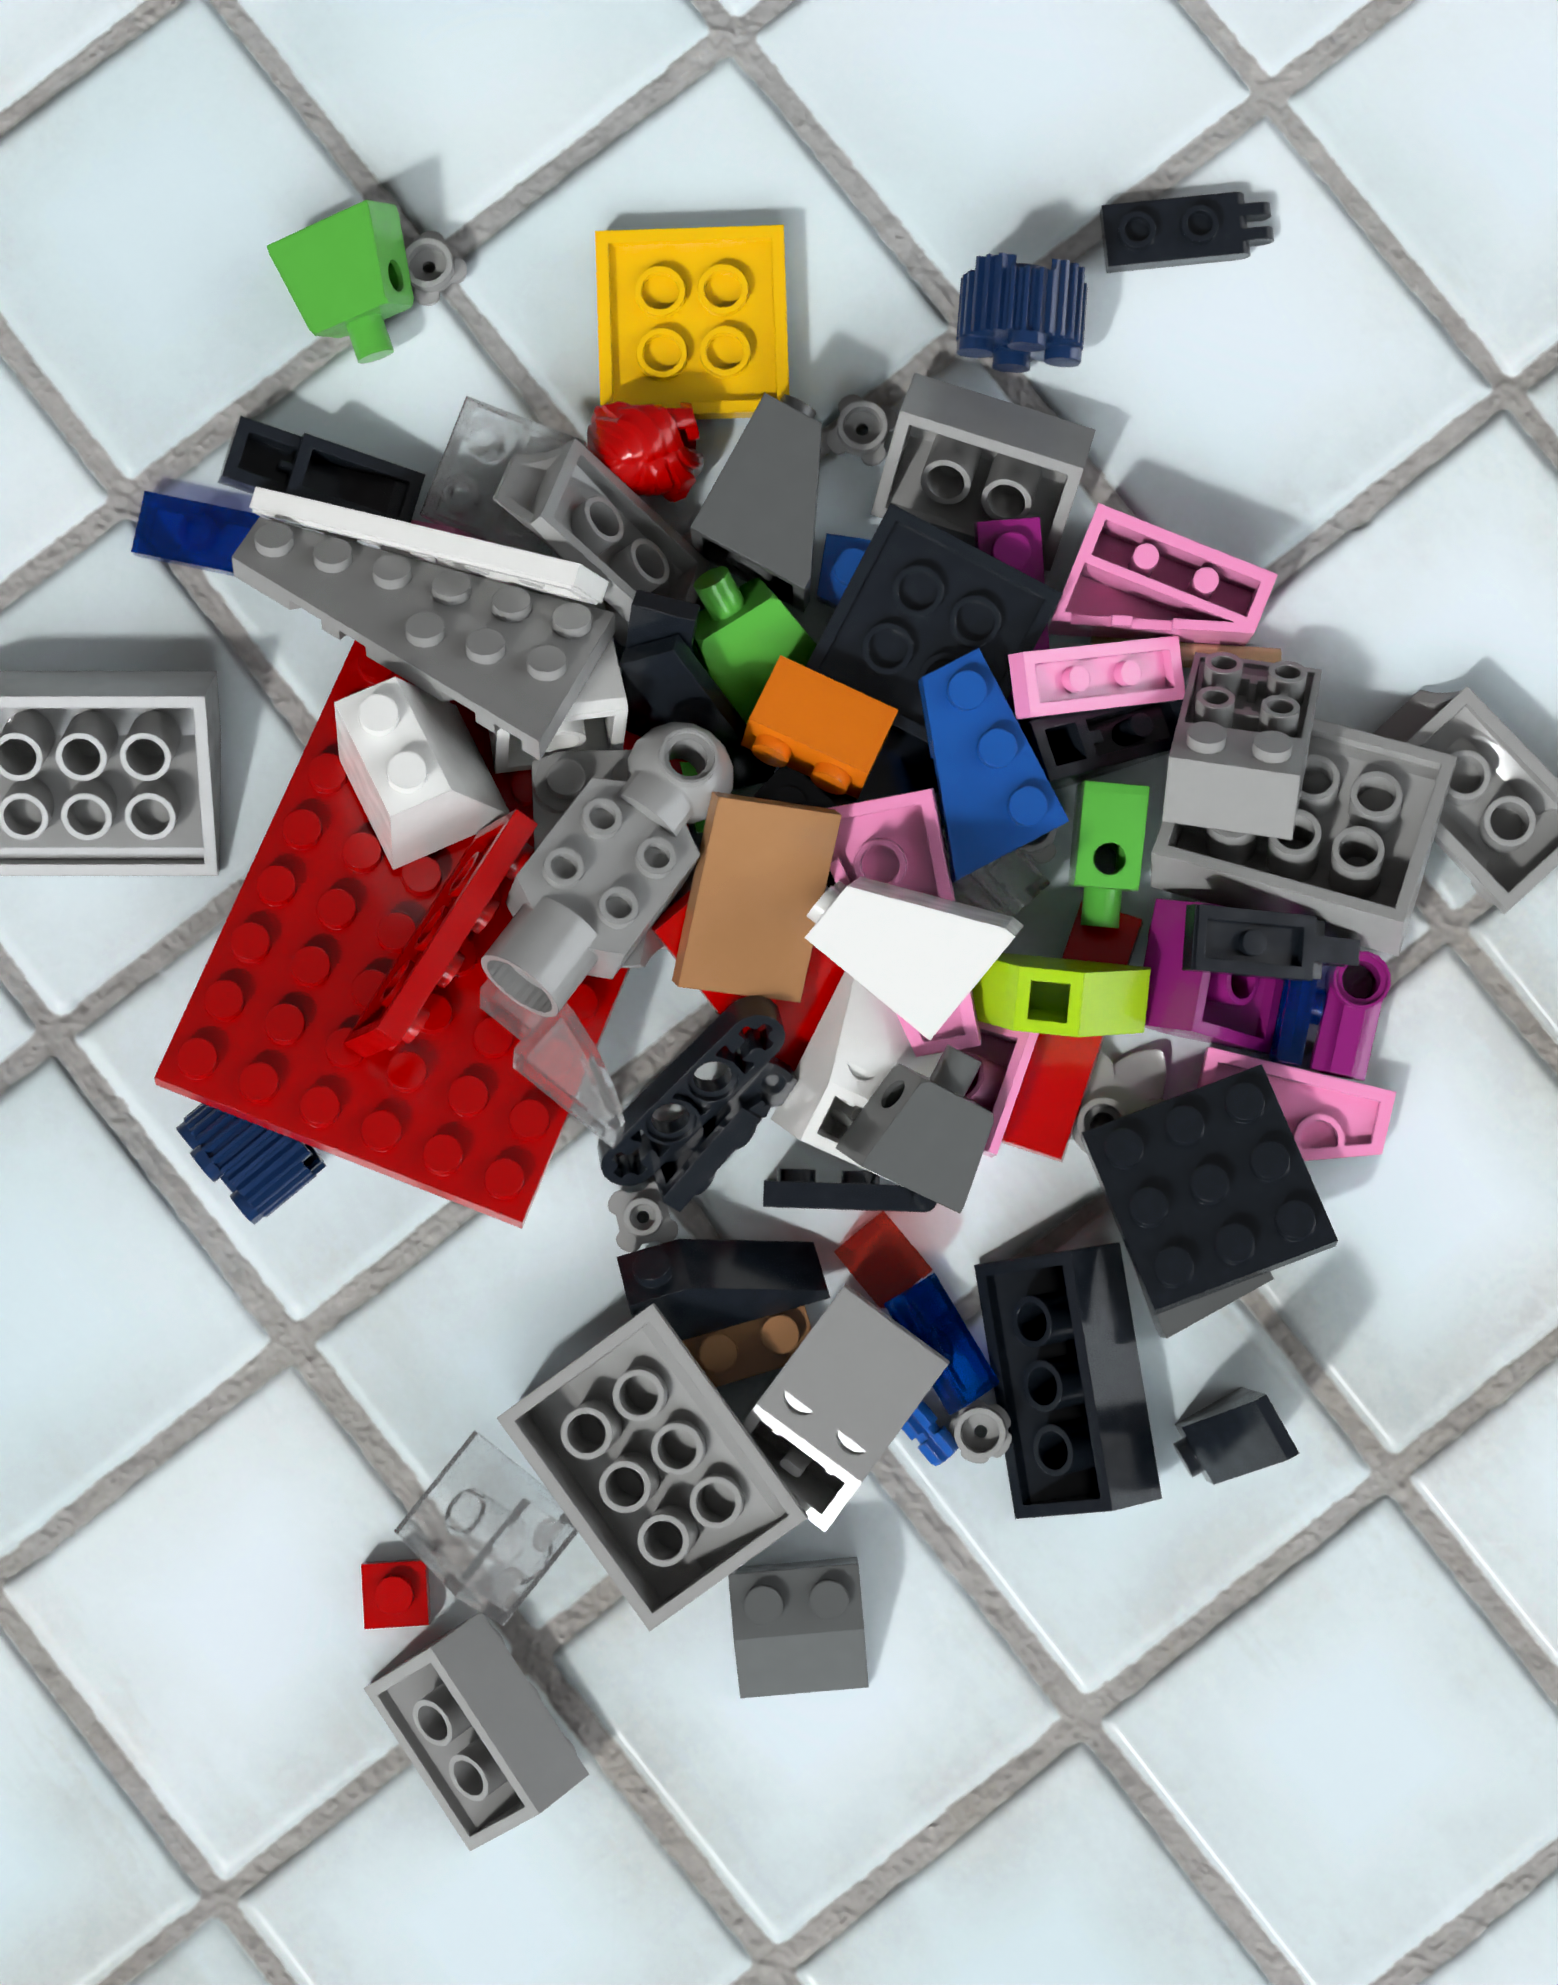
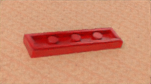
(1064, 1064)

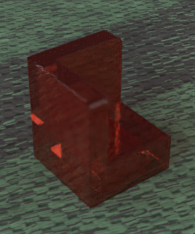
(882, 1259)

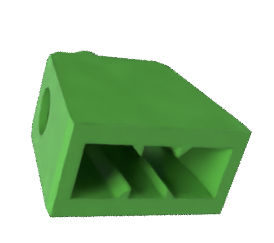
(349, 275)
(744, 636)
(1113, 818)

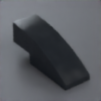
(318, 471)

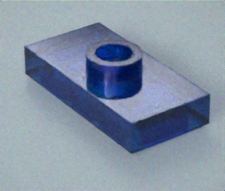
(190, 532)
(1299, 1006)
(934, 1319)

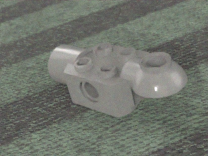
(607, 870)

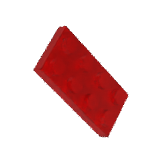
(432, 950)

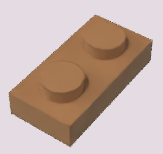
(750, 1346)

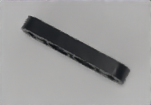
(698, 1096)

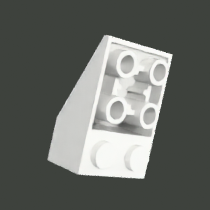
(845, 1065)

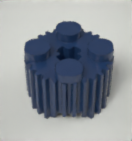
(1022, 313)
(251, 1160)

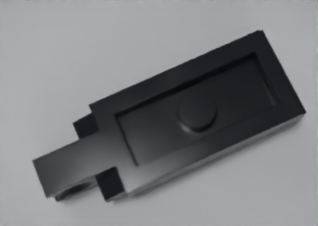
(1261, 944)
(731, 1128)

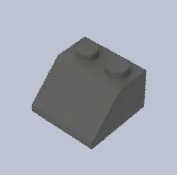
(798, 1627)

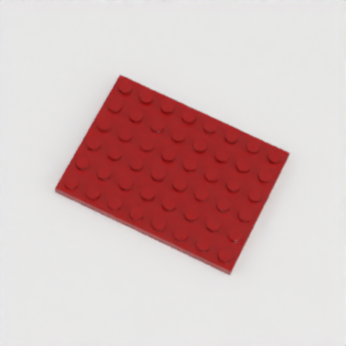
(305, 958)

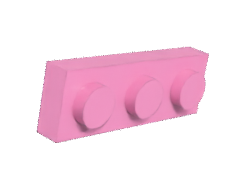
(1096, 677)

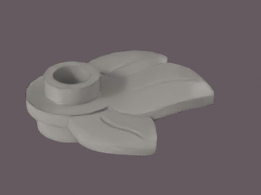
(1122, 1088)

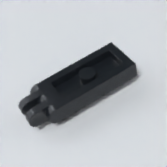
(1181, 231)
(856, 1192)

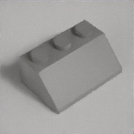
(981, 460)
(477, 1732)

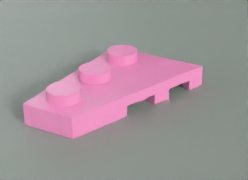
(1323, 1112)

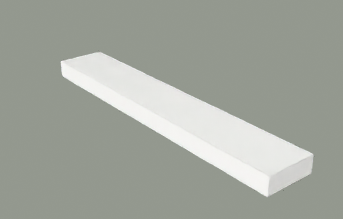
(434, 546)

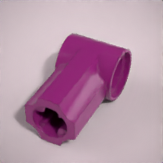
(1349, 1023)

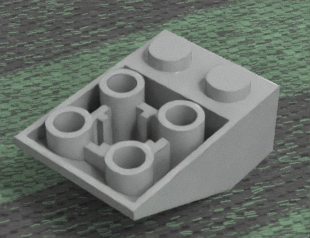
(1241, 745)
(841, 1402)

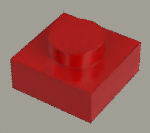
(395, 1594)

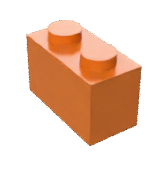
(818, 728)

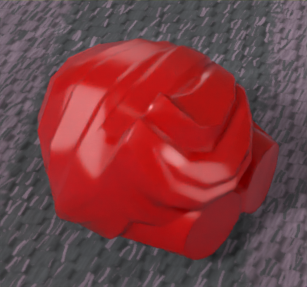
(648, 447)

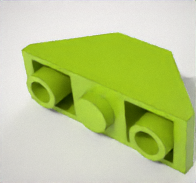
(1063, 996)

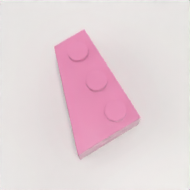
(1158, 584)

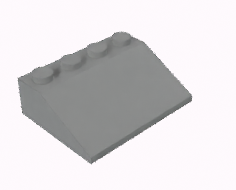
(109, 773)
(1354, 847)
(652, 1467)

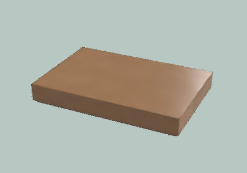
(751, 897)

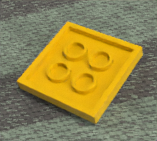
(693, 317)

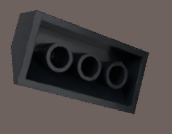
(1069, 1382)

